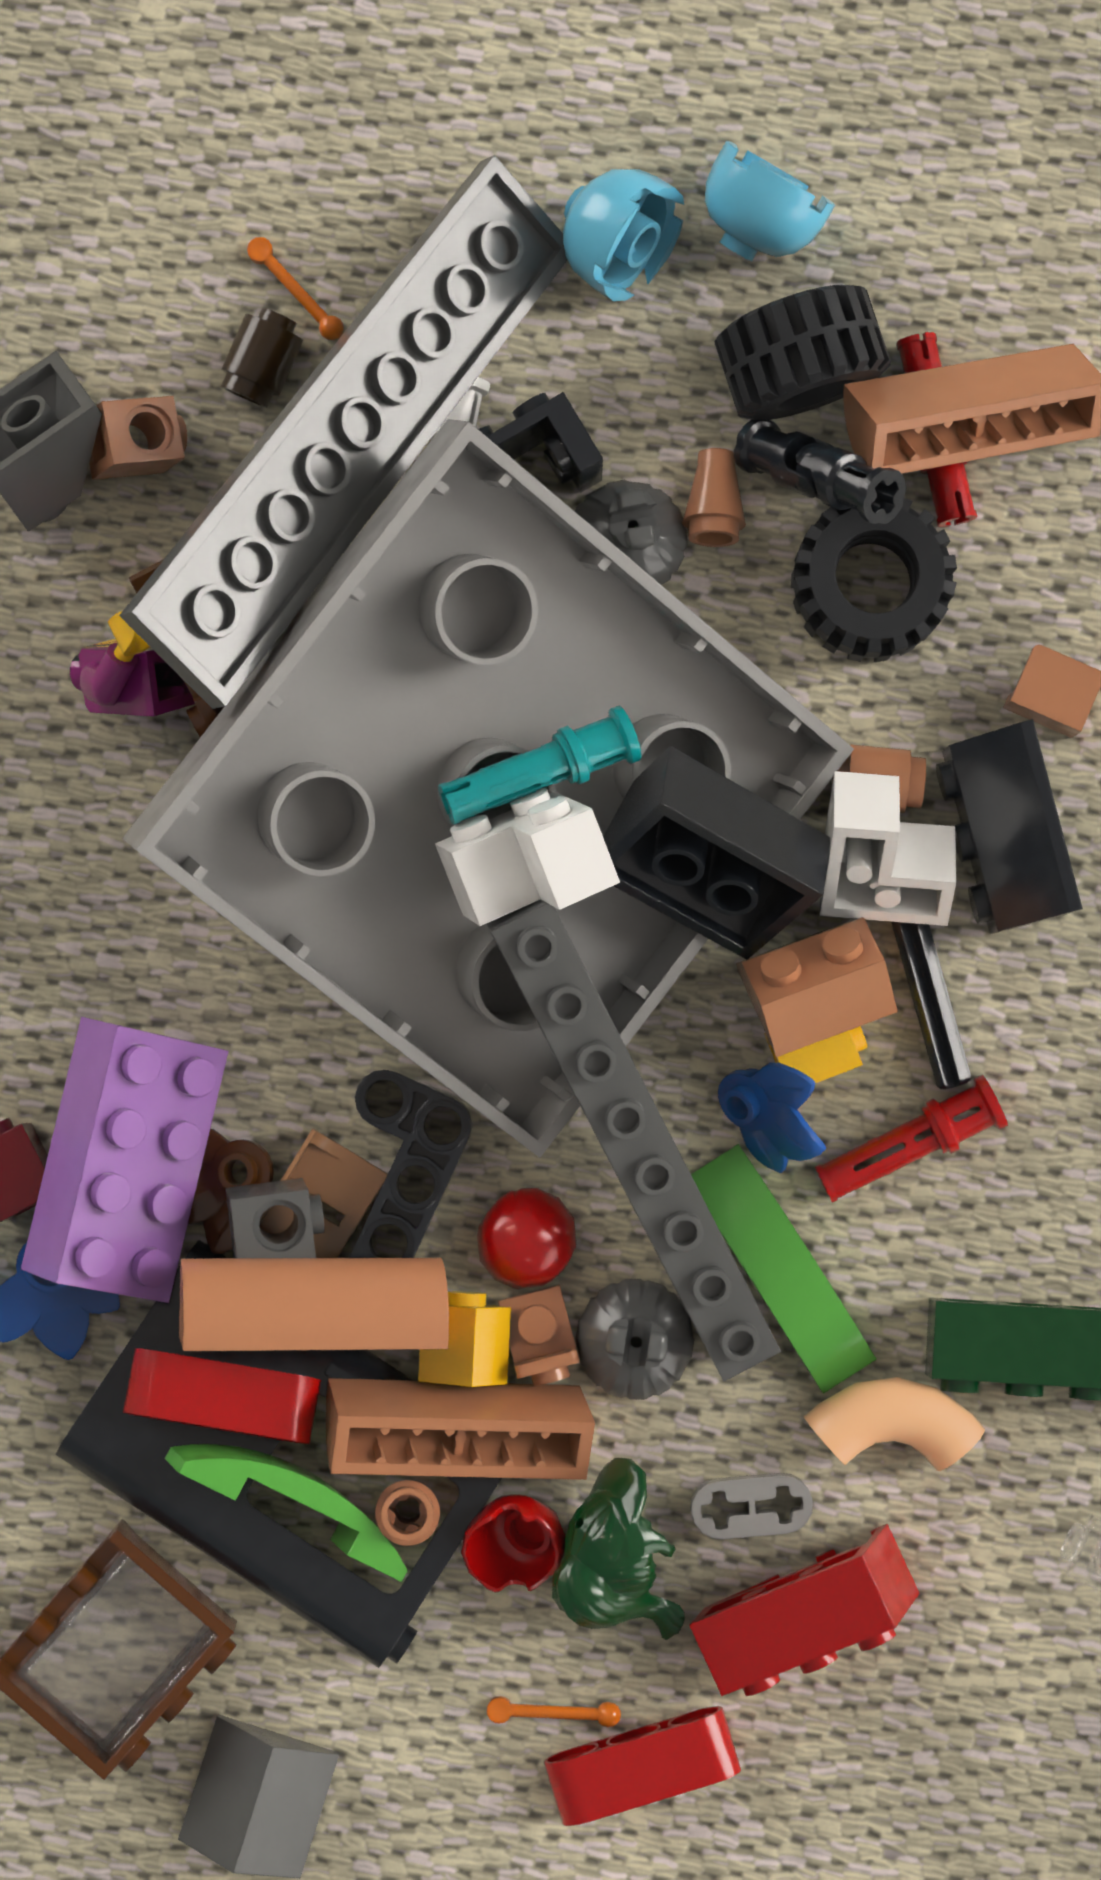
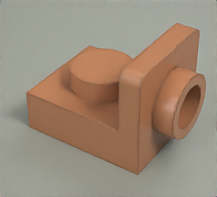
(541, 1335)

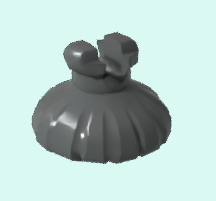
(659, 534)
(630, 1311)

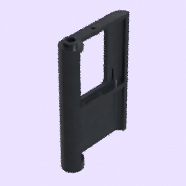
(128, 1459)

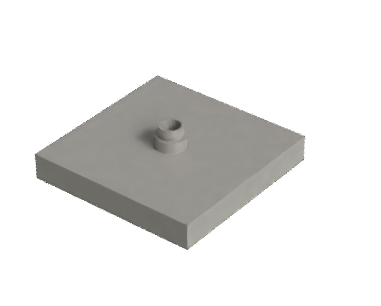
(429, 650)

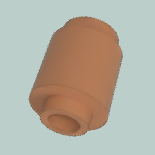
(893, 763)

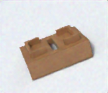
(342, 1182)

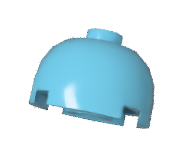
(761, 206)
(620, 228)

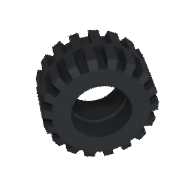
(801, 351)
(862, 632)

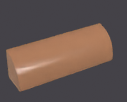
(974, 409)
(313, 1304)
(457, 1429)

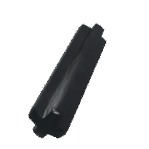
(932, 1004)

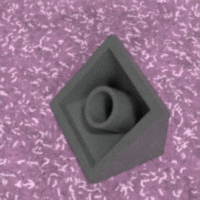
(257, 1799)

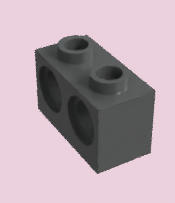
(249, 1203)

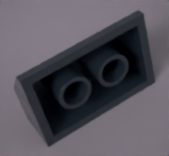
(1008, 828)
(714, 854)

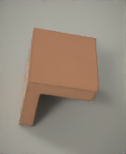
(1055, 691)

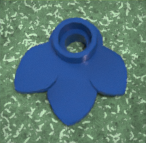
(766, 1112)
(50, 1309)

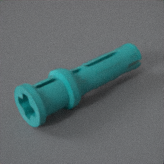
(567, 757)

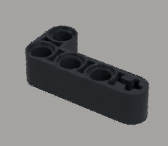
(416, 1149)

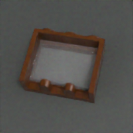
(115, 1652)

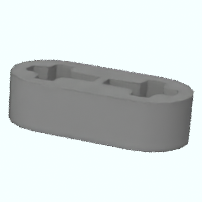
(751, 1522)

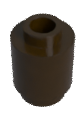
(261, 357)

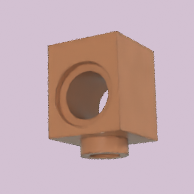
(116, 452)

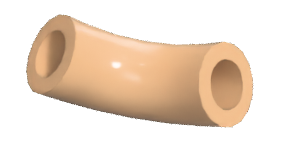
(899, 1413)

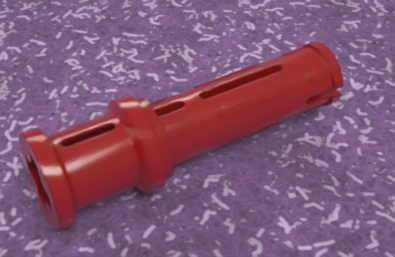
(839, 1176)

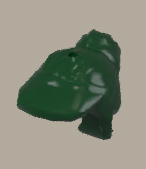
(611, 1556)

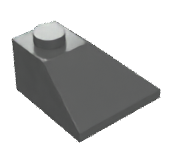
(45, 440)

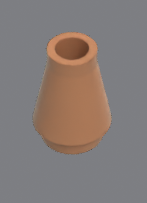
(714, 503)
(404, 1530)

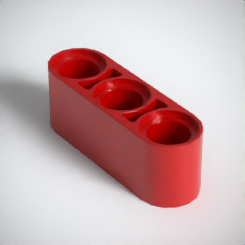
(222, 1396)
(642, 1766)

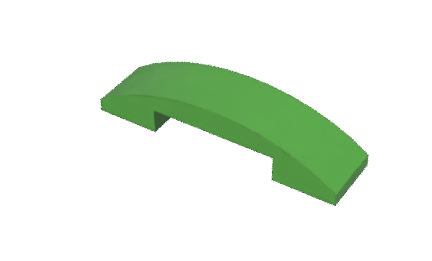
(782, 1269)
(228, 1467)

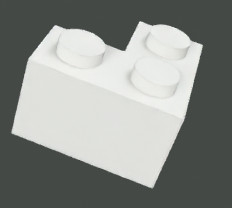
(531, 853)
(882, 864)

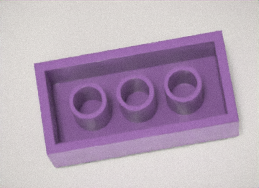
(124, 1161)

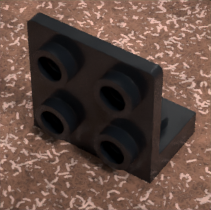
(565, 437)

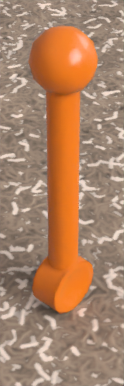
(261, 252)
(501, 1709)

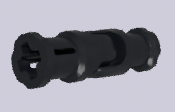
(820, 471)

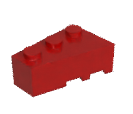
(806, 1616)

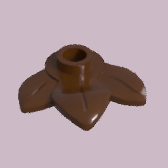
(216, 1175)

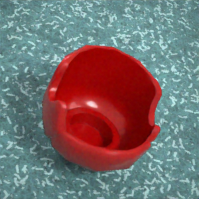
(526, 1238)
(513, 1543)

